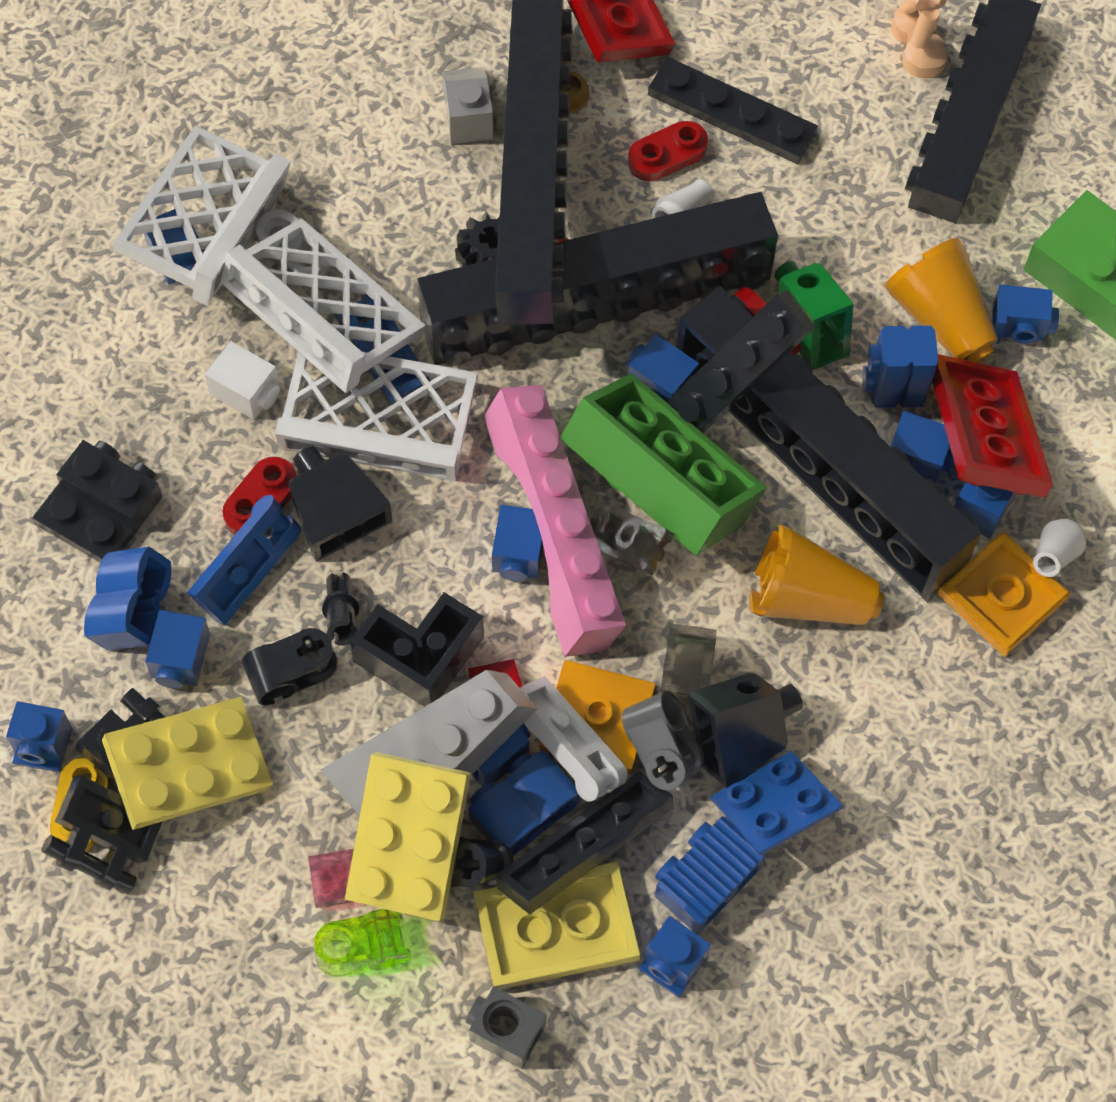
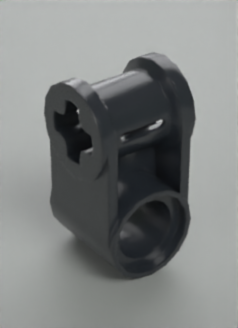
(285, 665)
(479, 862)

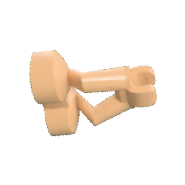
(916, 26)

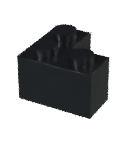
(422, 658)

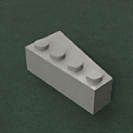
(450, 732)

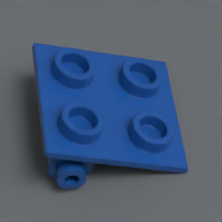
(776, 803)

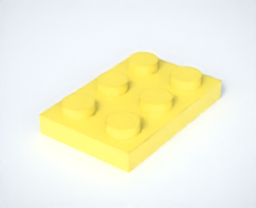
(186, 762)
(407, 836)
(569, 935)

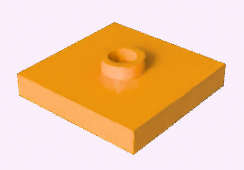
(1003, 594)
(600, 700)

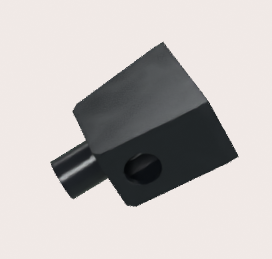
(335, 502)
(741, 724)

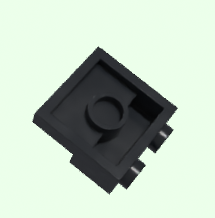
(98, 500)

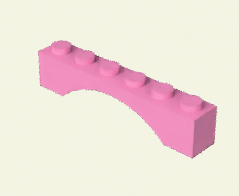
(579, 584)

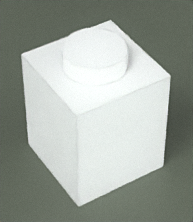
(243, 380)

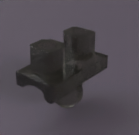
(630, 538)

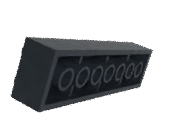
(608, 278)
(840, 456)

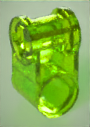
(365, 941)

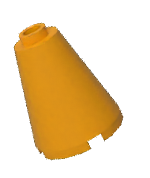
(947, 296)
(811, 583)

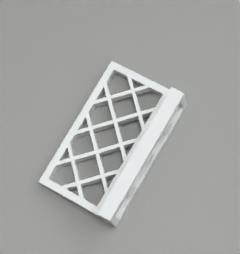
(239, 222)
(297, 316)
(380, 448)

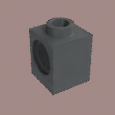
(516, 1046)

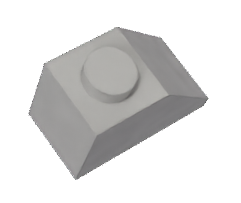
(468, 105)

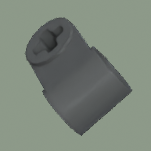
(663, 736)

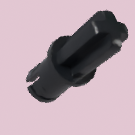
(340, 609)

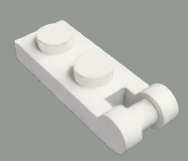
(573, 742)

